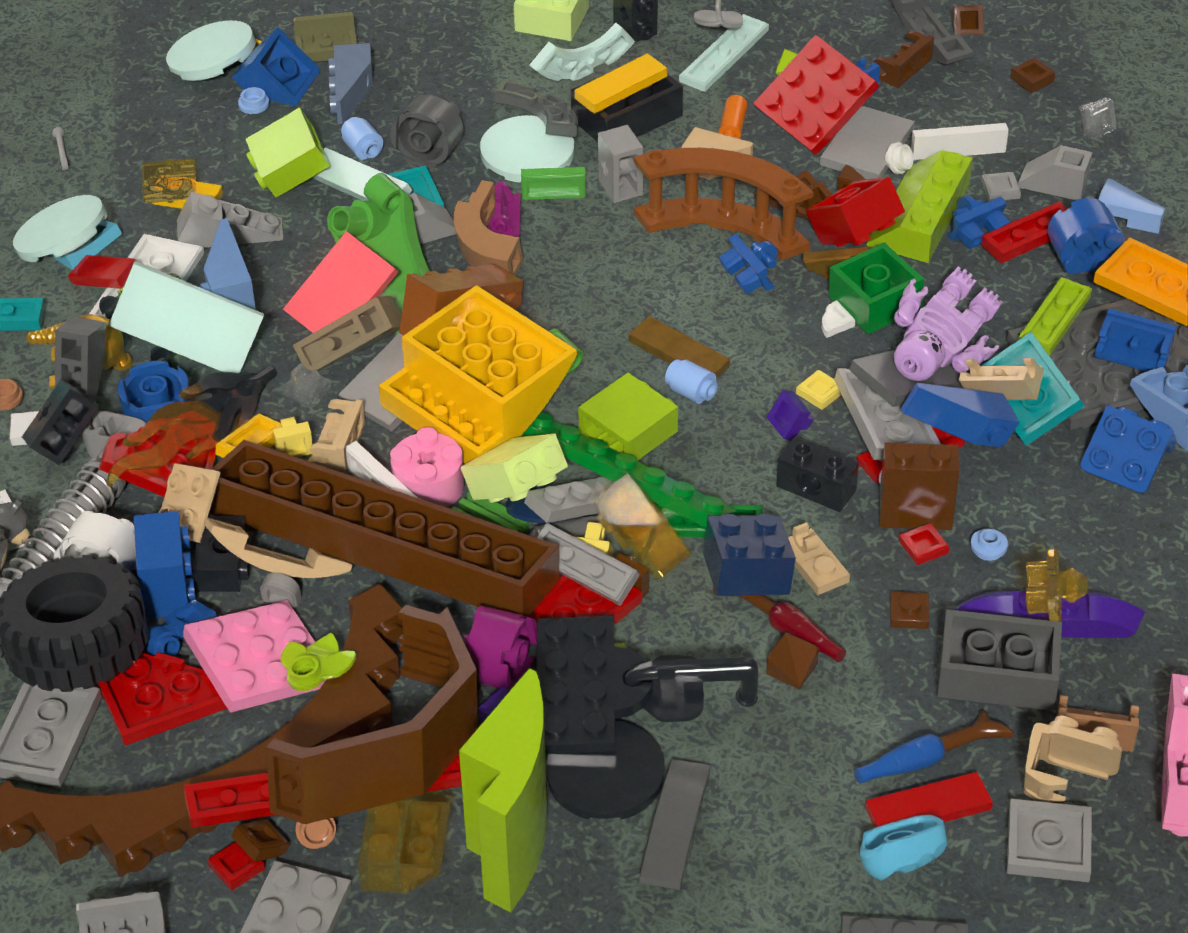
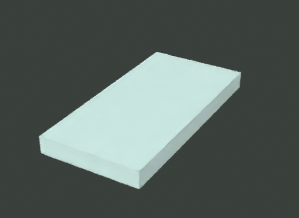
(186, 319)

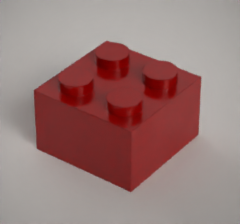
(856, 212)

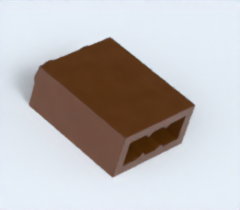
(918, 485)

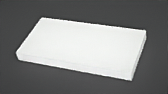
(162, 255)

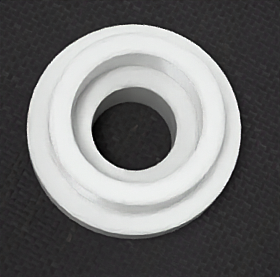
(899, 158)

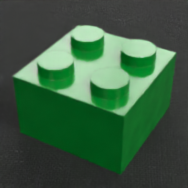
(872, 286)

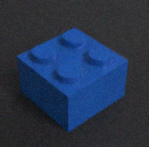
(163, 563)

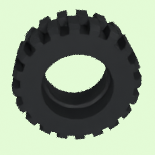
(72, 623)

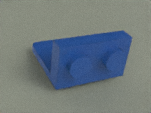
(1127, 448)

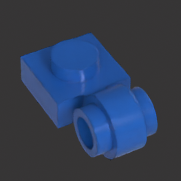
(166, 637)

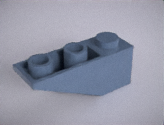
(349, 77)

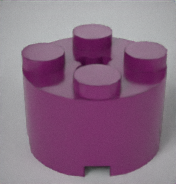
(500, 646)

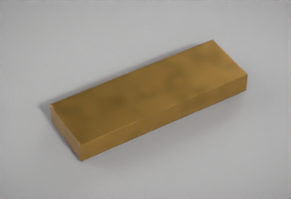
(672, 345)

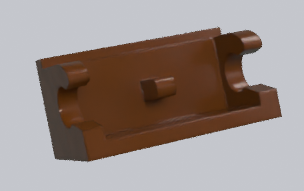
(907, 60)

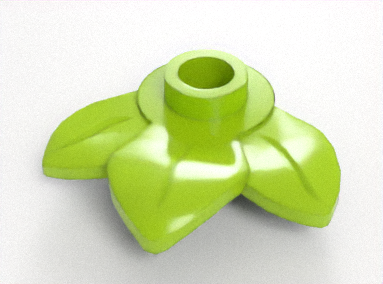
(316, 663)

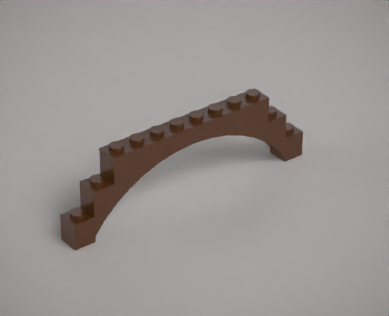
(154, 821)

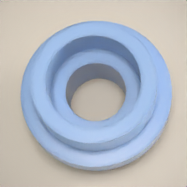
(253, 101)
(984, 549)

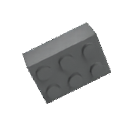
(1000, 660)

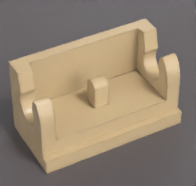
(1012, 381)
(338, 433)

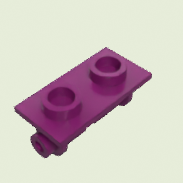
(507, 211)

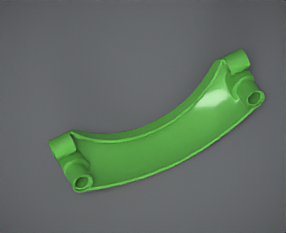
(389, 230)

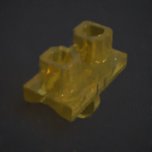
(1048, 599)

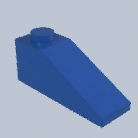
(965, 413)

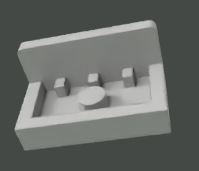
(126, 914)

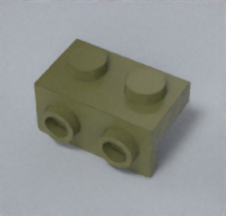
(320, 33)

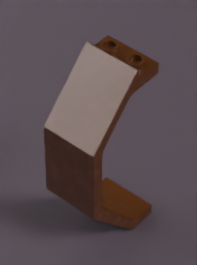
(393, 761)

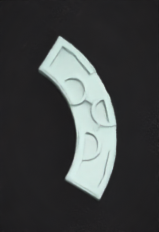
(579, 62)

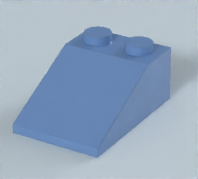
(226, 269)

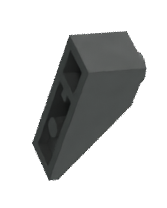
(80, 354)

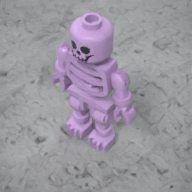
(940, 330)

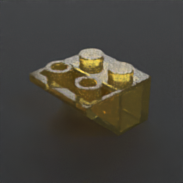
(402, 845)

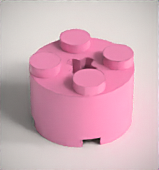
(429, 466)

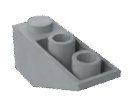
(203, 213)

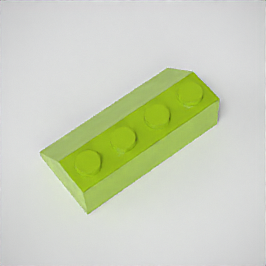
(929, 198)

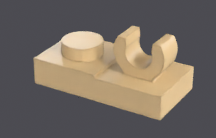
(816, 561)

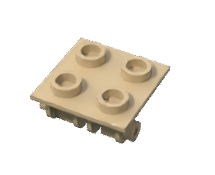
(190, 493)

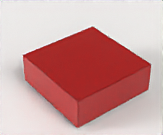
(924, 544)
(234, 866)

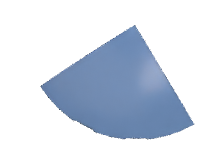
(1165, 399)

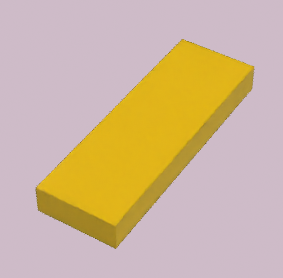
(620, 83)

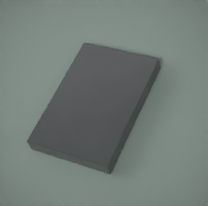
(883, 377)

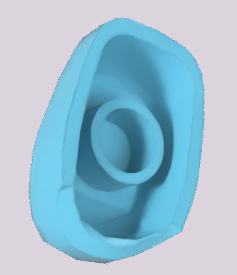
(902, 845)

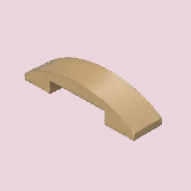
(314, 566)

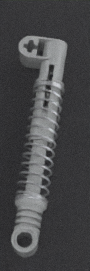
(87, 495)

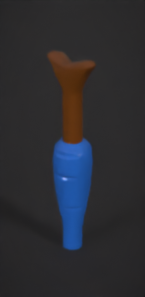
(930, 749)

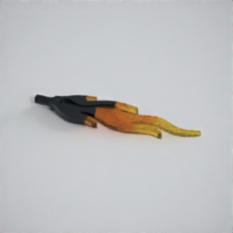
(210, 418)

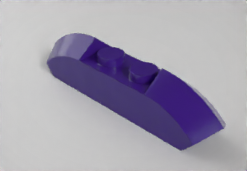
(1088, 617)

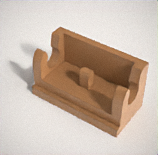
(1088, 720)

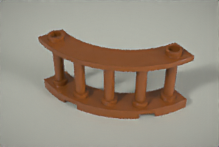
(724, 213)

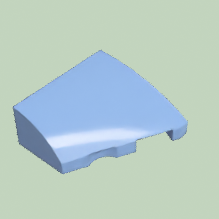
(1127, 204)

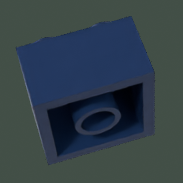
(748, 555)

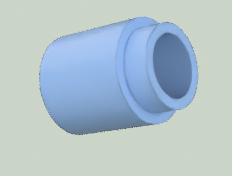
(361, 138)
(691, 380)

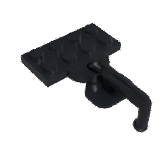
(593, 683)

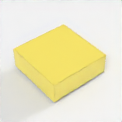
(818, 389)

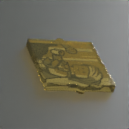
(168, 180)

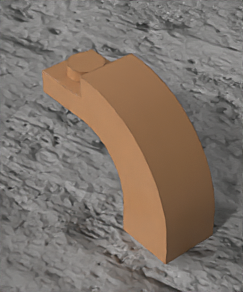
(479, 243)

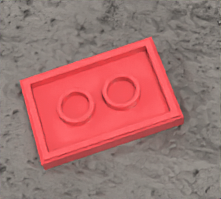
(340, 284)

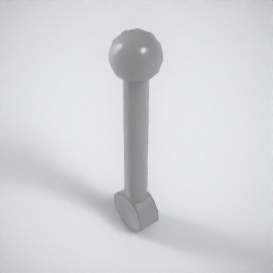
(58, 133)

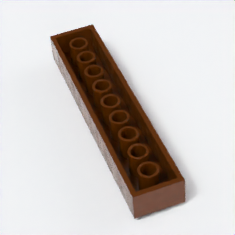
(385, 530)

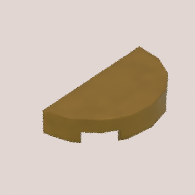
(822, 260)

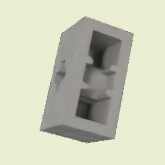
(616, 163)

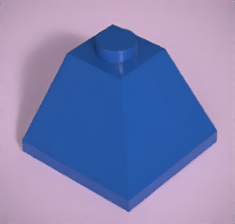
(278, 69)

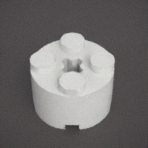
(101, 537)

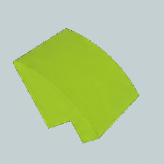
(507, 792)

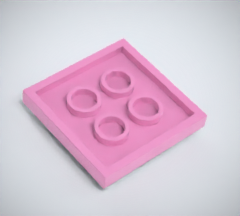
(245, 652)

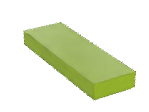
(1057, 313)

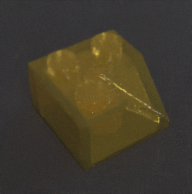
(641, 526)

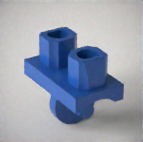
(974, 216)
(755, 262)

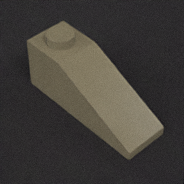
(349, 333)

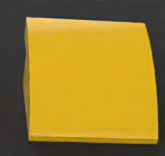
(476, 373)

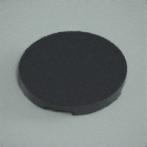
(609, 782)

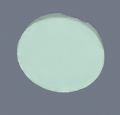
(210, 49)
(523, 144)
(59, 228)

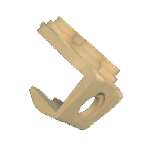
(1072, 749)

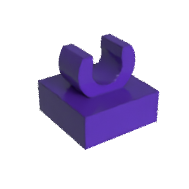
(789, 415)

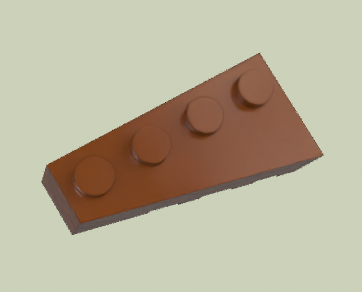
(435, 291)

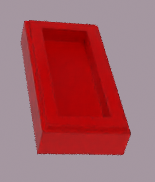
(102, 271)

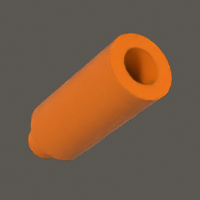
(733, 116)

